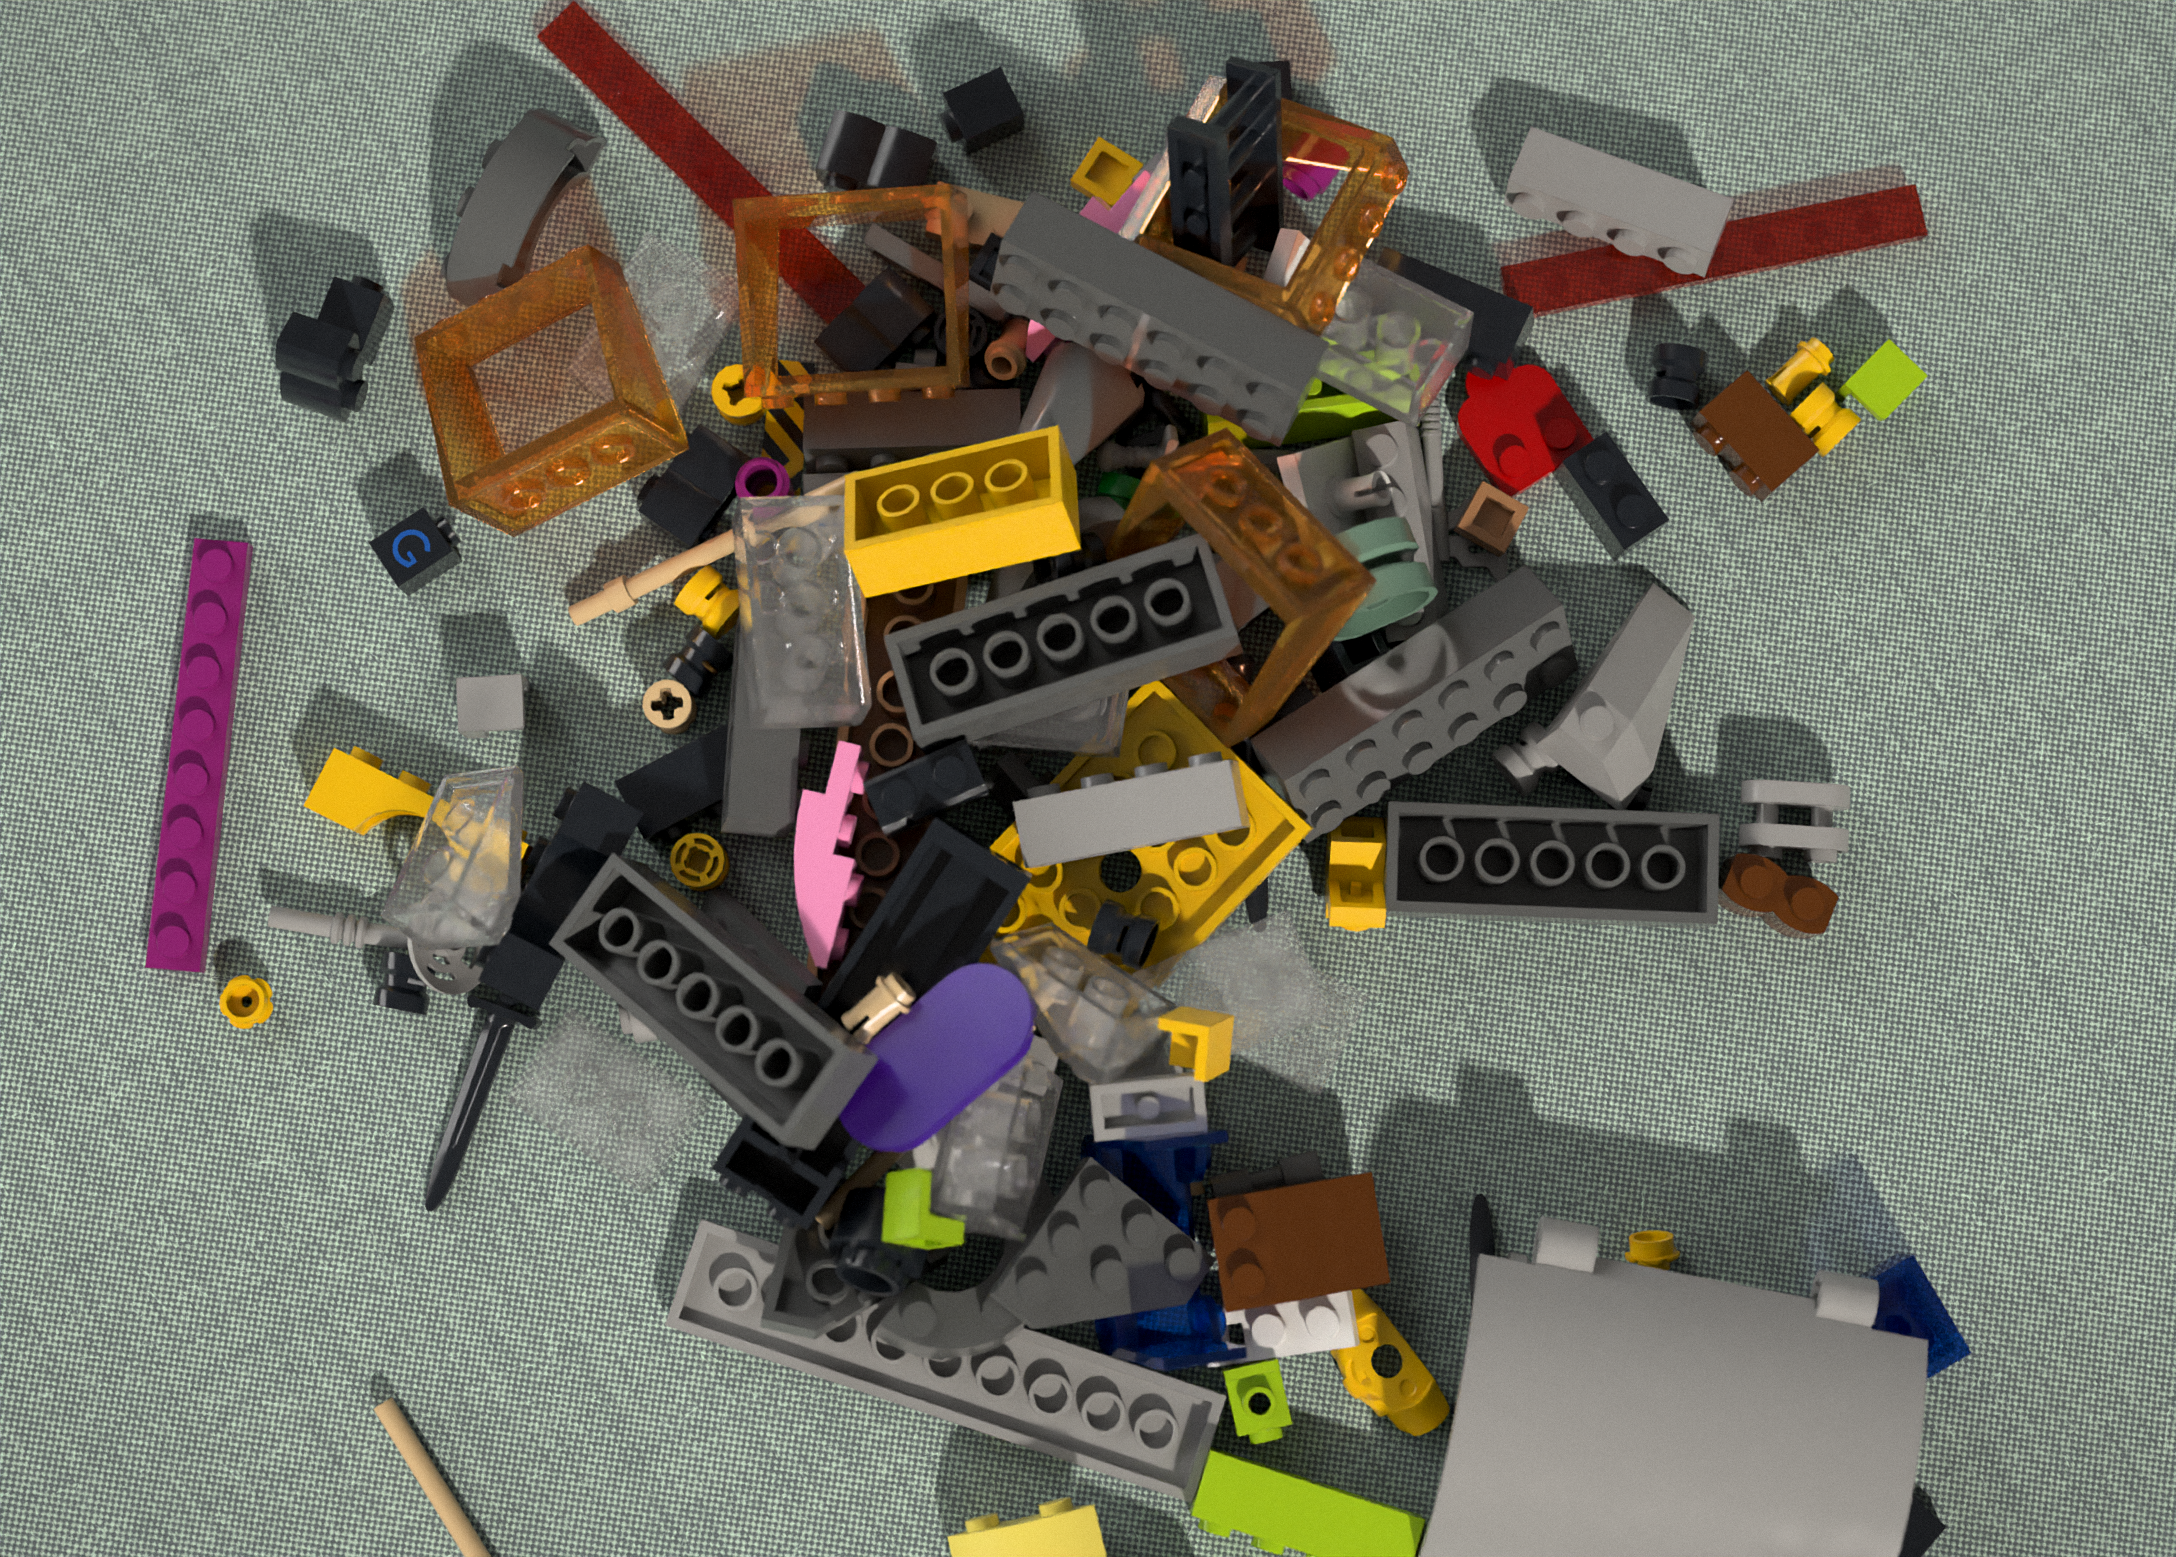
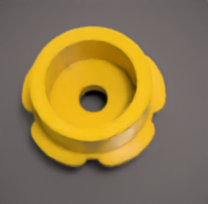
(232, 1001)
(1652, 1249)

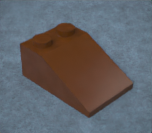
(1298, 1241)

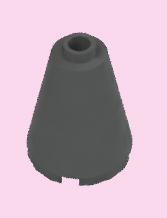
(1082, 397)

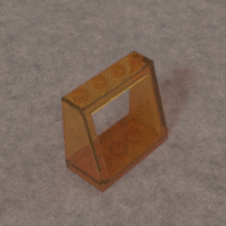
(1343, 236)
(757, 262)
(579, 457)
(1273, 548)

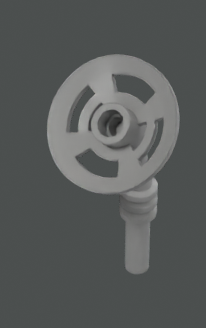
(363, 932)

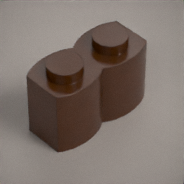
(1787, 904)

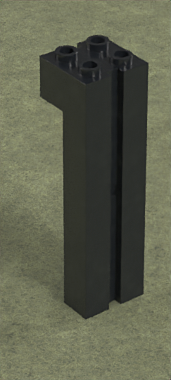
(924, 929)

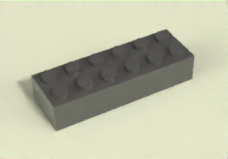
(1156, 319)
(1063, 644)
(1418, 701)
(1551, 865)
(714, 1002)

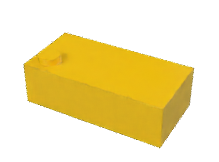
(961, 512)

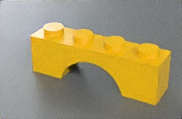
(361, 796)

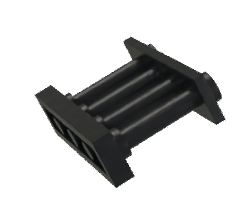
(1253, 164)

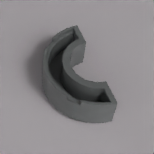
(513, 202)
(959, 1322)

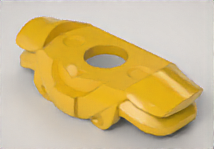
(1408, 1398)

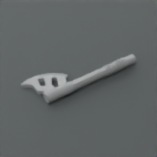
(1450, 546)

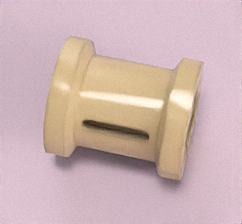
(656, 697)

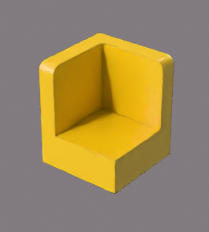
(1199, 1040)

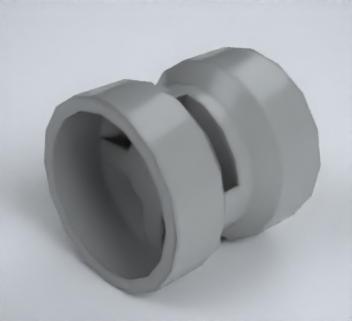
(1523, 761)

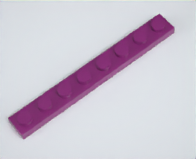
(199, 756)

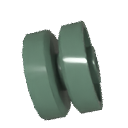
(1401, 584)

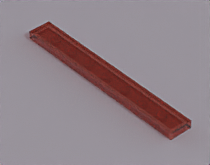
(691, 153)
(1744, 249)

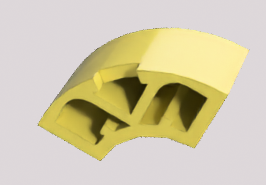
(1055, 1532)

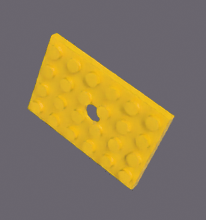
(1181, 882)

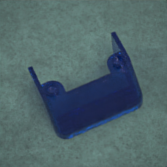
(1161, 1174)

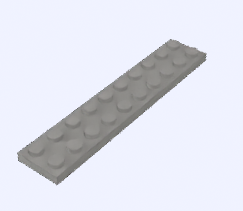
(1023, 1392)

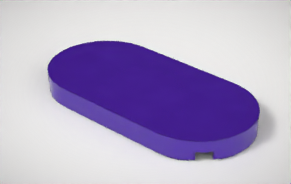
(941, 1057)

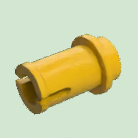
(1800, 370)

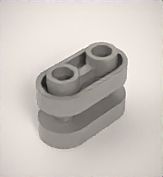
(1818, 841)

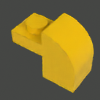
(1356, 874)

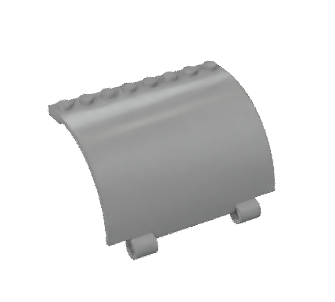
(1674, 1415)

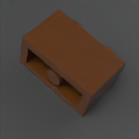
(1752, 437)

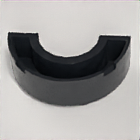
(563, 869)

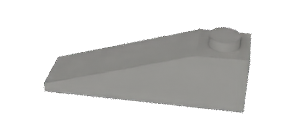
(1621, 706)

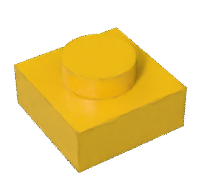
(1105, 172)

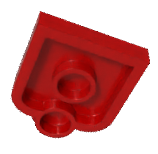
(1519, 427)

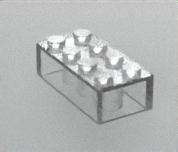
(799, 614)

